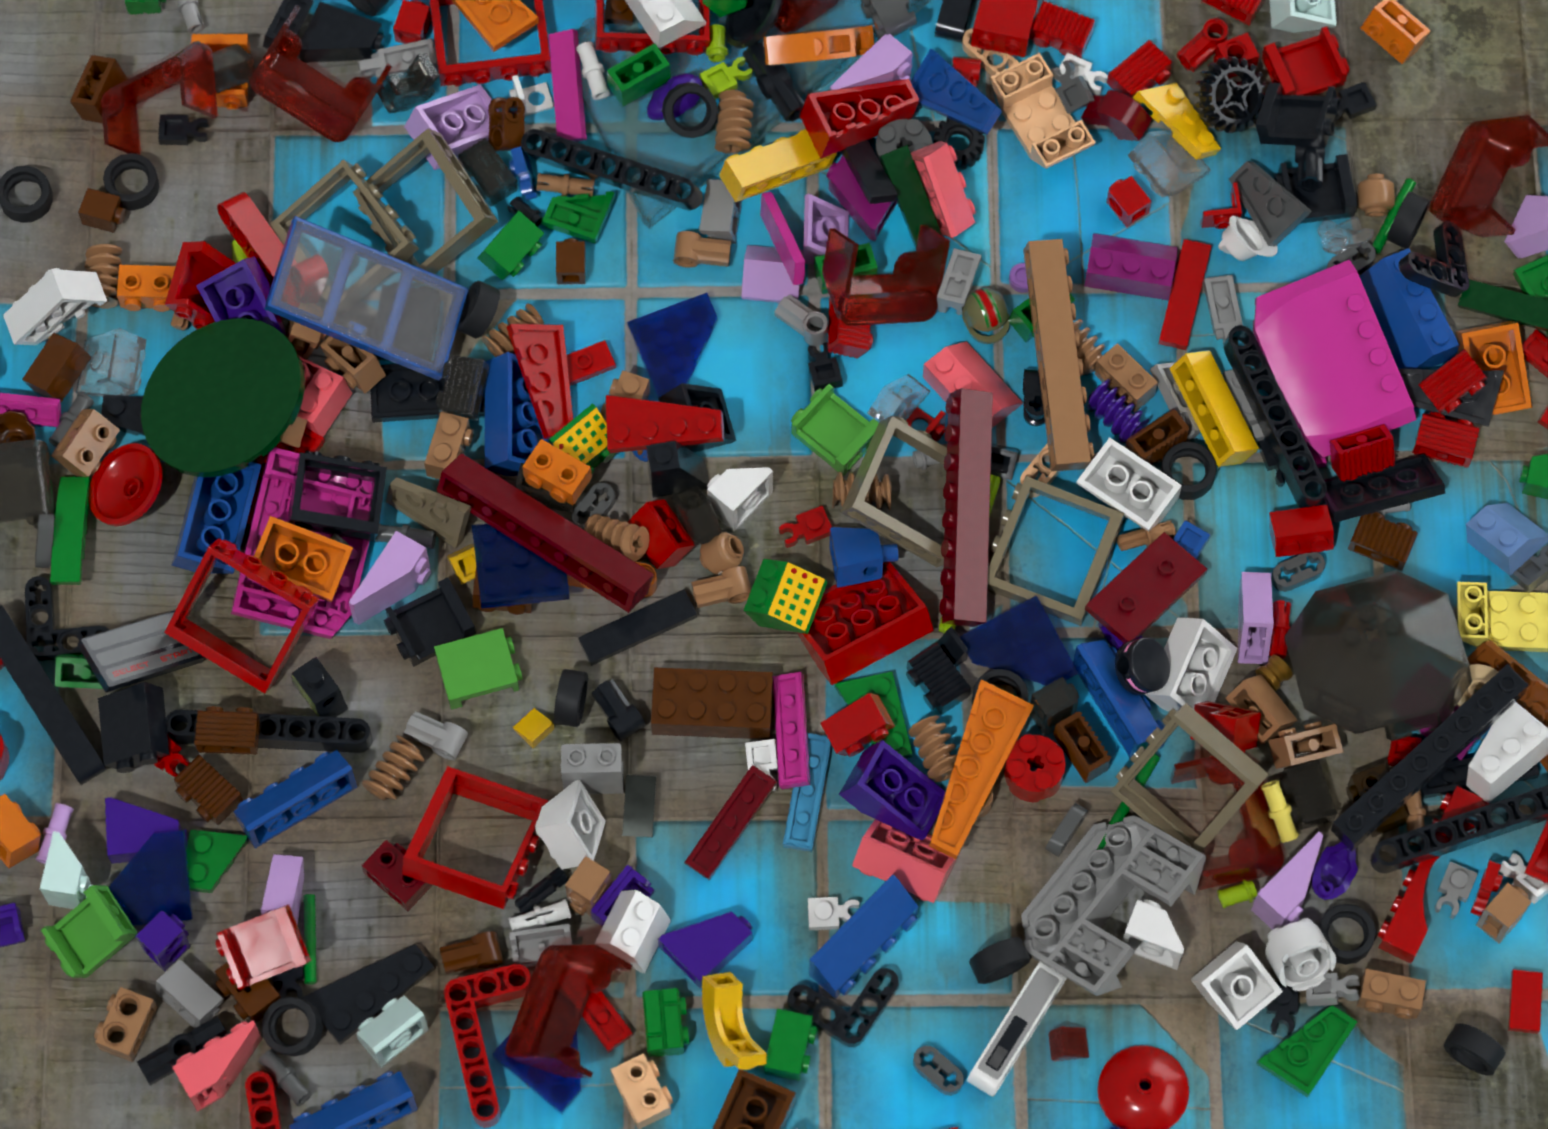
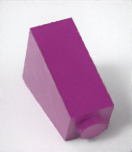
(847, 191)

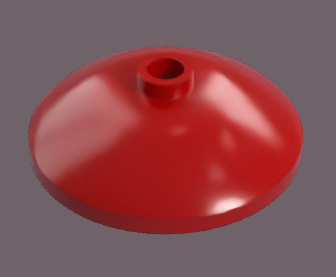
(125, 484)
(1135, 1108)

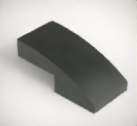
(639, 805)

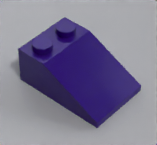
(240, 293)
(893, 791)

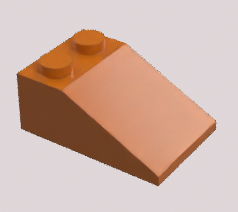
(1500, 348)
(303, 557)

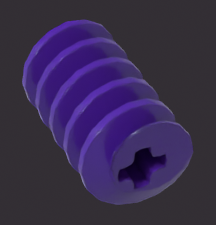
(1114, 411)

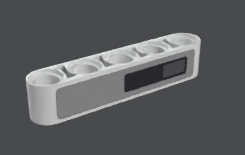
(1016, 1029)

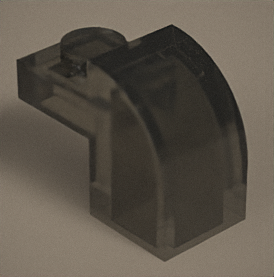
(409, 88)

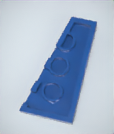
(952, 95)

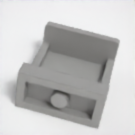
(595, 765)

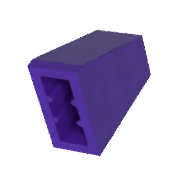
(131, 827)
(707, 945)

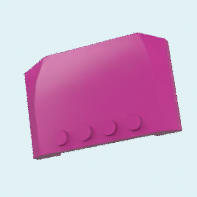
(1331, 357)
(320, 494)

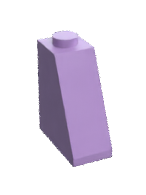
(1530, 227)
(1255, 618)
(284, 884)

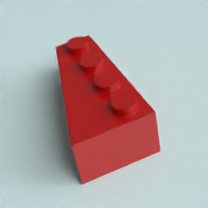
(855, 113)

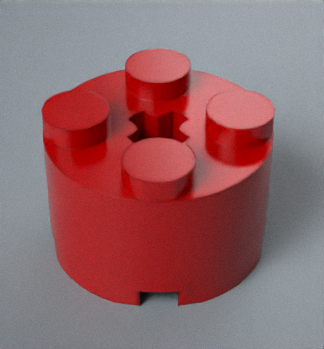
(1030, 752)

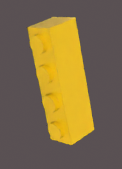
(772, 166)
(1214, 408)

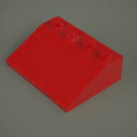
(864, 624)

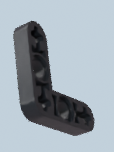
(1450, 275)
(47, 630)
(844, 1019)

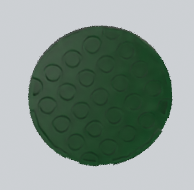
(222, 397)

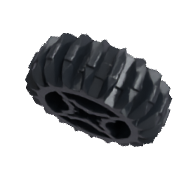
(1216, 92)

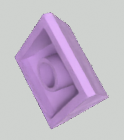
(818, 219)
(766, 276)

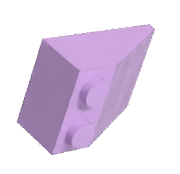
(883, 62)
(458, 117)
(392, 577)
(1283, 895)

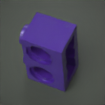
(164, 939)

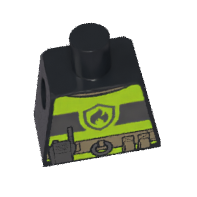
(317, 687)

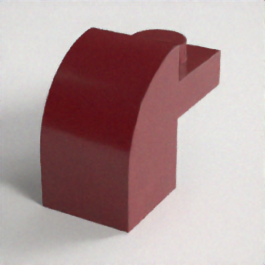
(1118, 112)

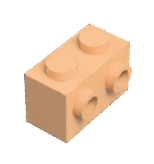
(641, 1090)

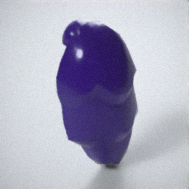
(684, 103)
(1334, 871)

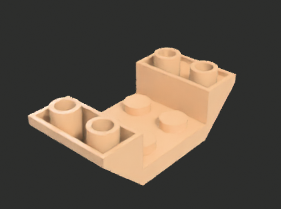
(1038, 113)

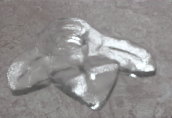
(1342, 236)

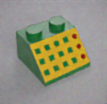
(585, 438)
(784, 597)

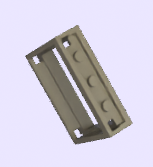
(433, 143)
(331, 184)
(1011, 517)
(875, 519)
(1155, 812)

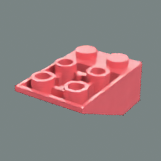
(323, 397)
(214, 1069)

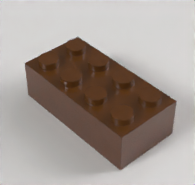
(711, 703)
(755, 1104)

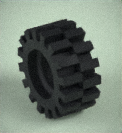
(976, 140)

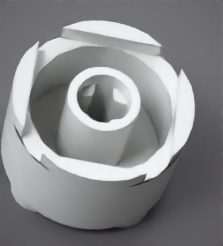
(1299, 955)

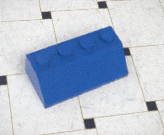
(1408, 316)
(509, 417)
(215, 510)
(1125, 712)
(295, 798)
(863, 938)
(365, 1107)

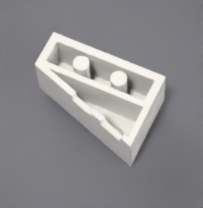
(51, 303)
(1507, 752)

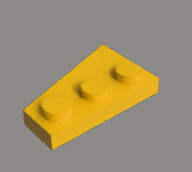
(1175, 110)

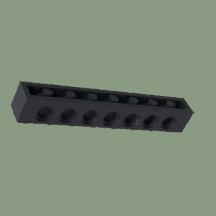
(1429, 757)

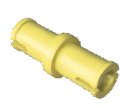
(1279, 811)

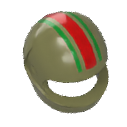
(986, 312)

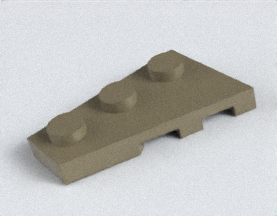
(430, 510)

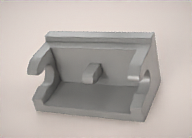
(719, 212)
(958, 280)
(530, 943)
(188, 994)

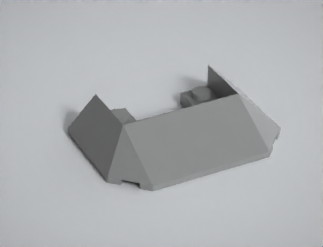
(1071, 908)

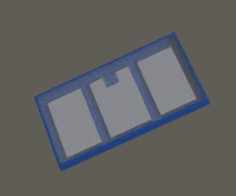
(366, 298)

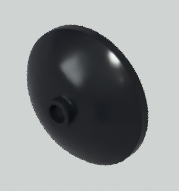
(752, 22)

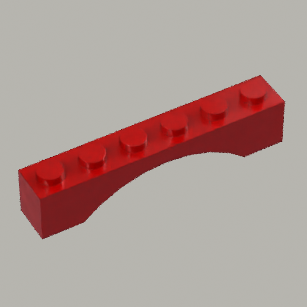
(1408, 926)

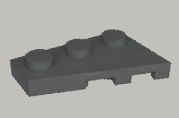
(1268, 203)

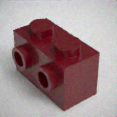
(385, 870)

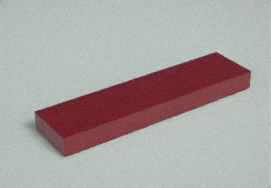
(730, 822)

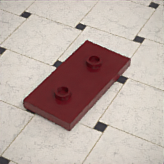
(1146, 589)

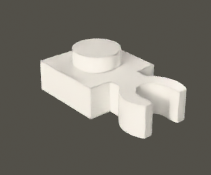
(1084, 68)
(763, 756)
(1534, 888)
(826, 913)

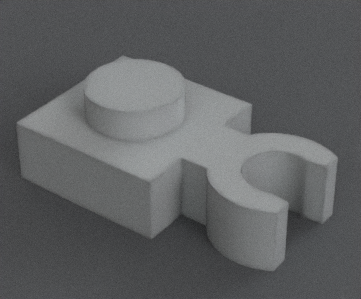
(1457, 886)
(1333, 988)

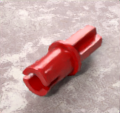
(1281, 626)

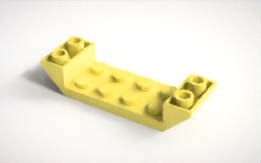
(1507, 618)

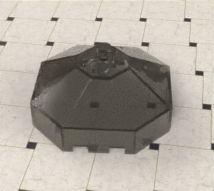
(1392, 682)

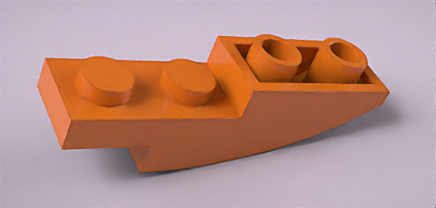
(818, 45)

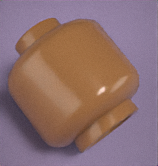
(1376, 195)
(721, 553)

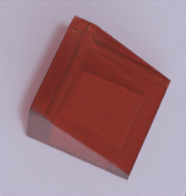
(1068, 1043)

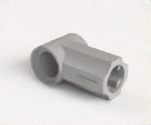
(802, 319)
(443, 738)

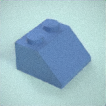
(1505, 536)

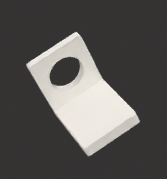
(524, 94)

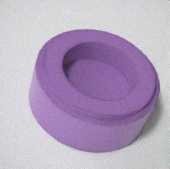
(1018, 278)

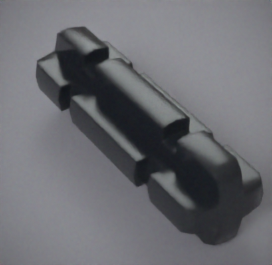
(541, 890)

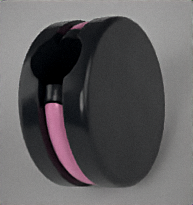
(1142, 666)

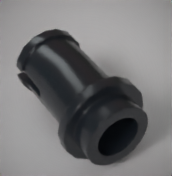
(519, 205)

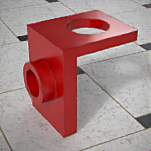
(1220, 218)
(936, 425)

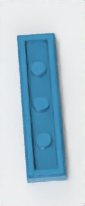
(807, 799)

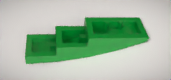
(70, 531)

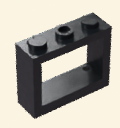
(342, 467)

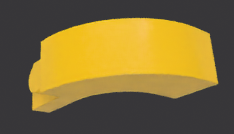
(726, 1023)

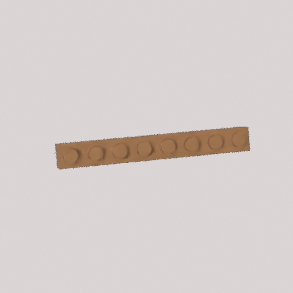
(1057, 355)

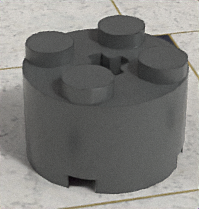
(888, 16)
(902, 133)

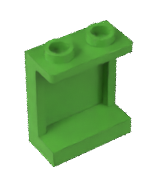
(833, 430)
(477, 666)
(90, 933)

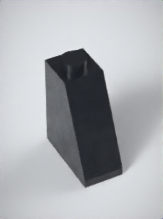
(340, 36)
(674, 469)

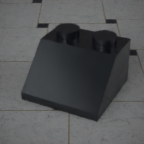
(706, 398)

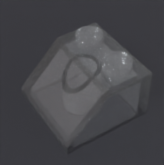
(1166, 163)
(114, 364)

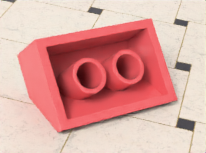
(944, 188)
(962, 367)
(915, 864)

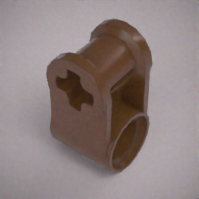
(506, 126)

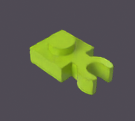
(724, 78)

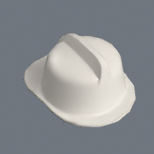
(1244, 240)

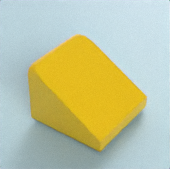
(463, 563)
(534, 727)

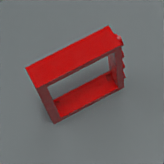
(636, 42)
(484, 71)
(218, 650)
(487, 793)

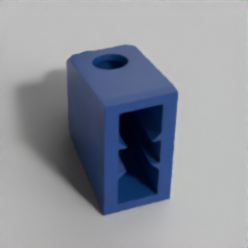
(858, 555)

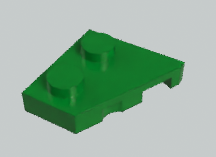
(579, 215)
(210, 857)

